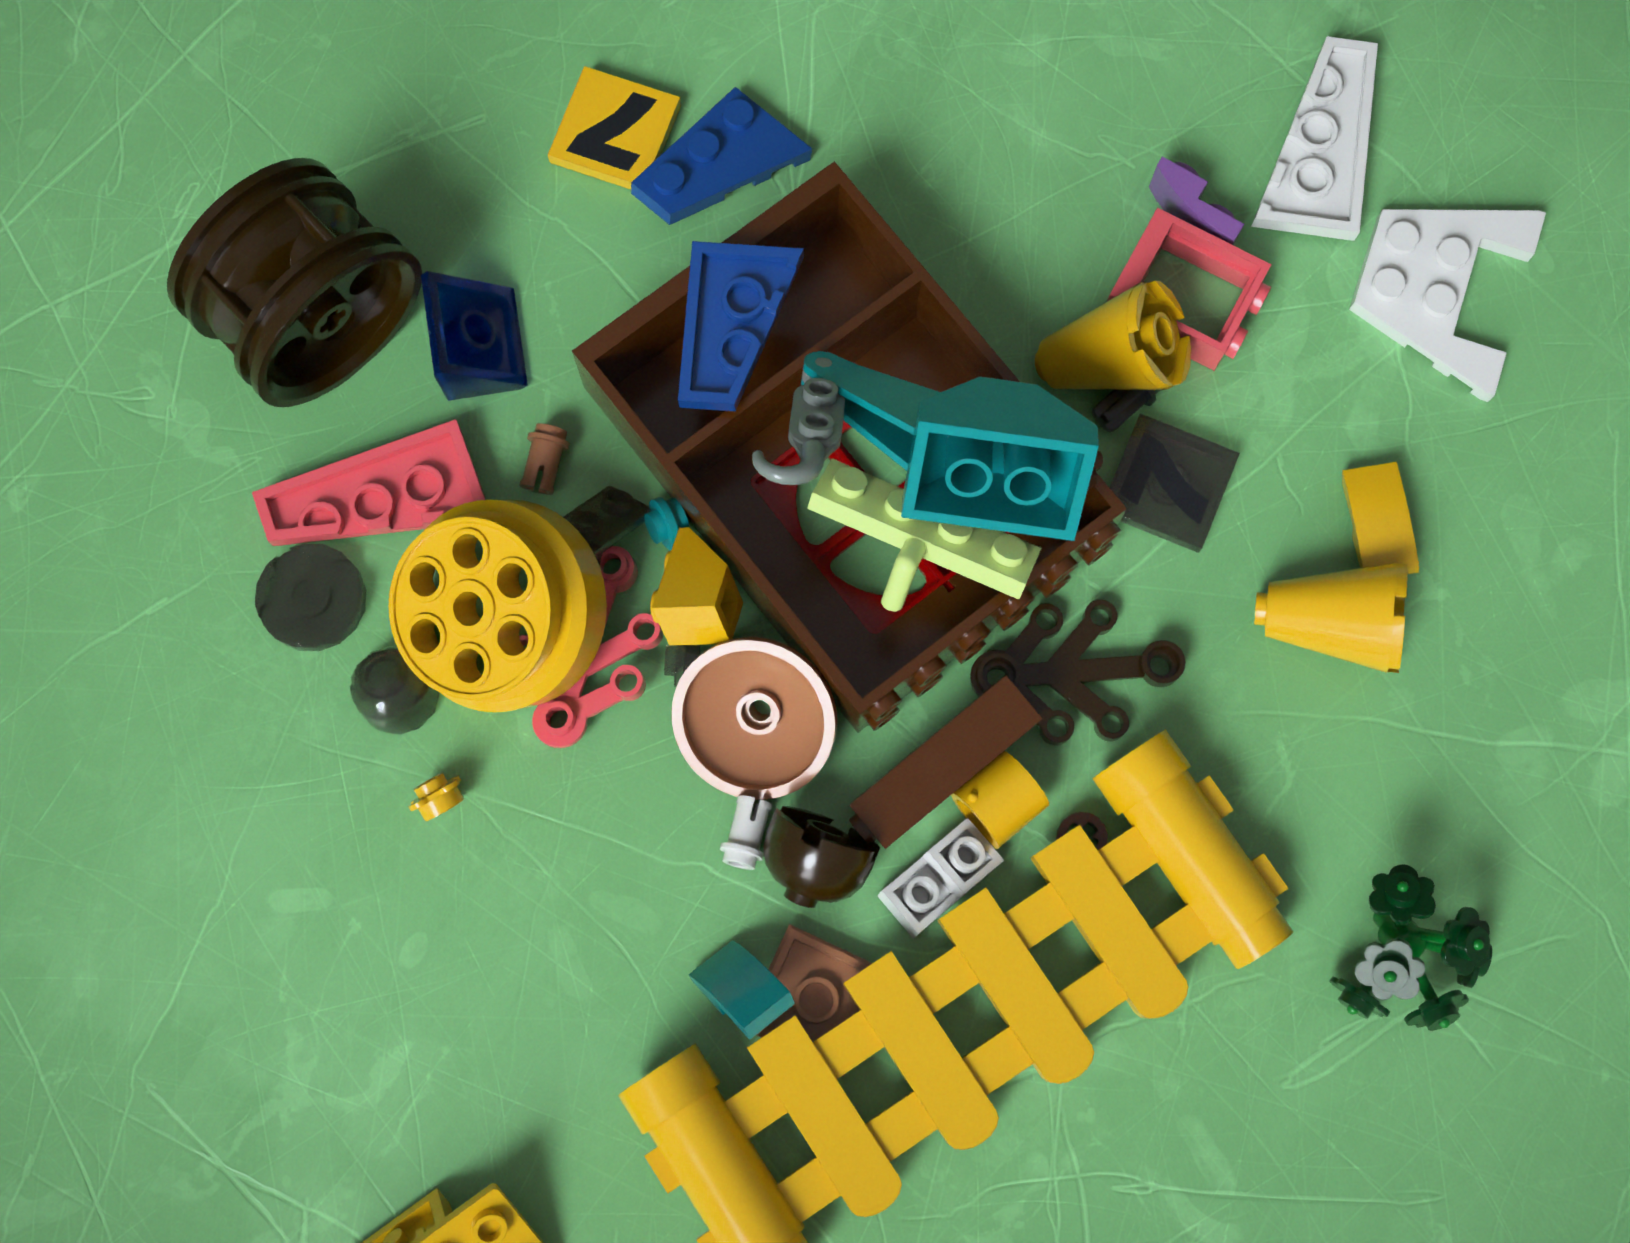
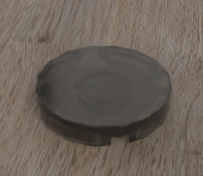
(310, 597)

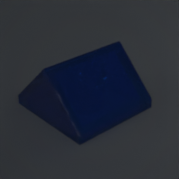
(473, 336)

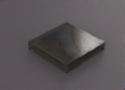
(1172, 482)

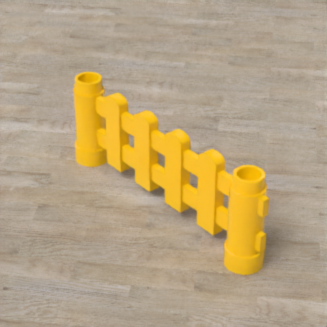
(1173, 823)

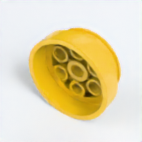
(559, 608)

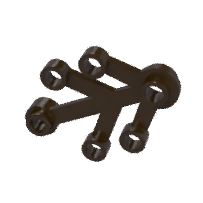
(1066, 673)

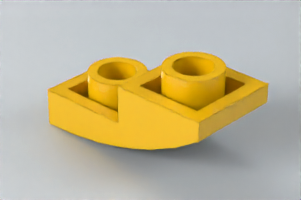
(1380, 516)

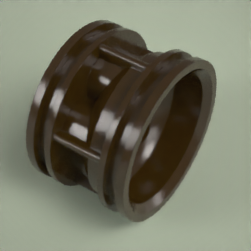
(293, 281)

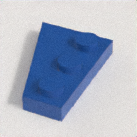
(729, 316)

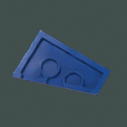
(717, 155)

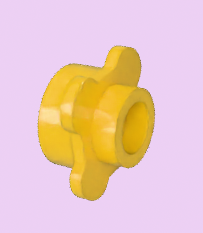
(436, 796)

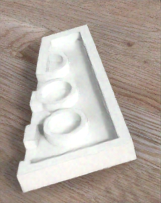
(1324, 155)

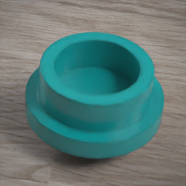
(665, 520)

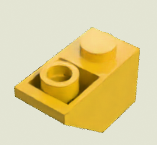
(696, 594)

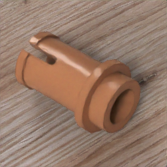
(544, 456)

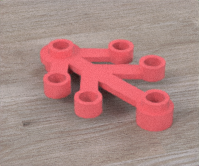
(583, 707)

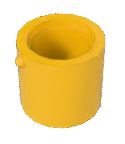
(1001, 799)

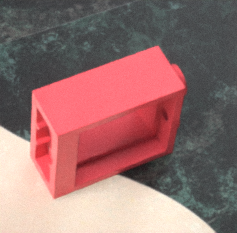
(1213, 256)

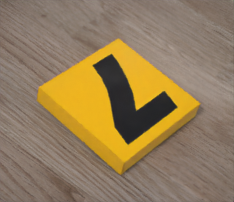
(613, 128)

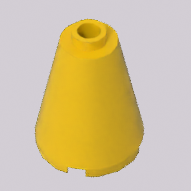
(1120, 344)
(1341, 614)

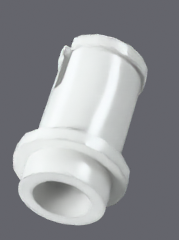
(746, 834)

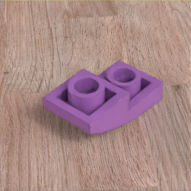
(1179, 193)

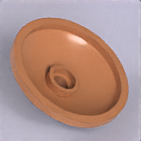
(735, 743)

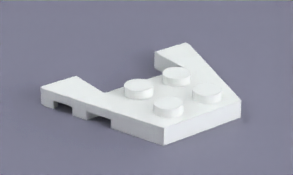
(1419, 278)

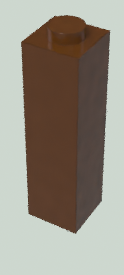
(943, 763)

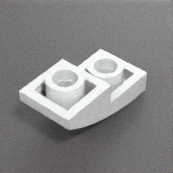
(940, 878)

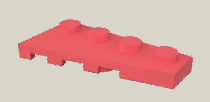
(375, 491)

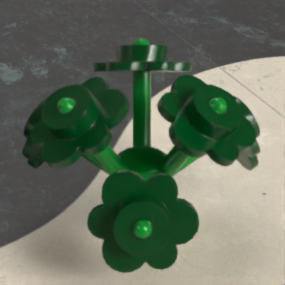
(1396, 964)

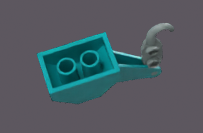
(972, 454)

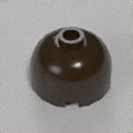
(815, 857)

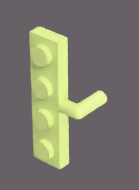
(875, 509)

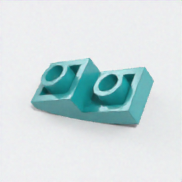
(742, 988)

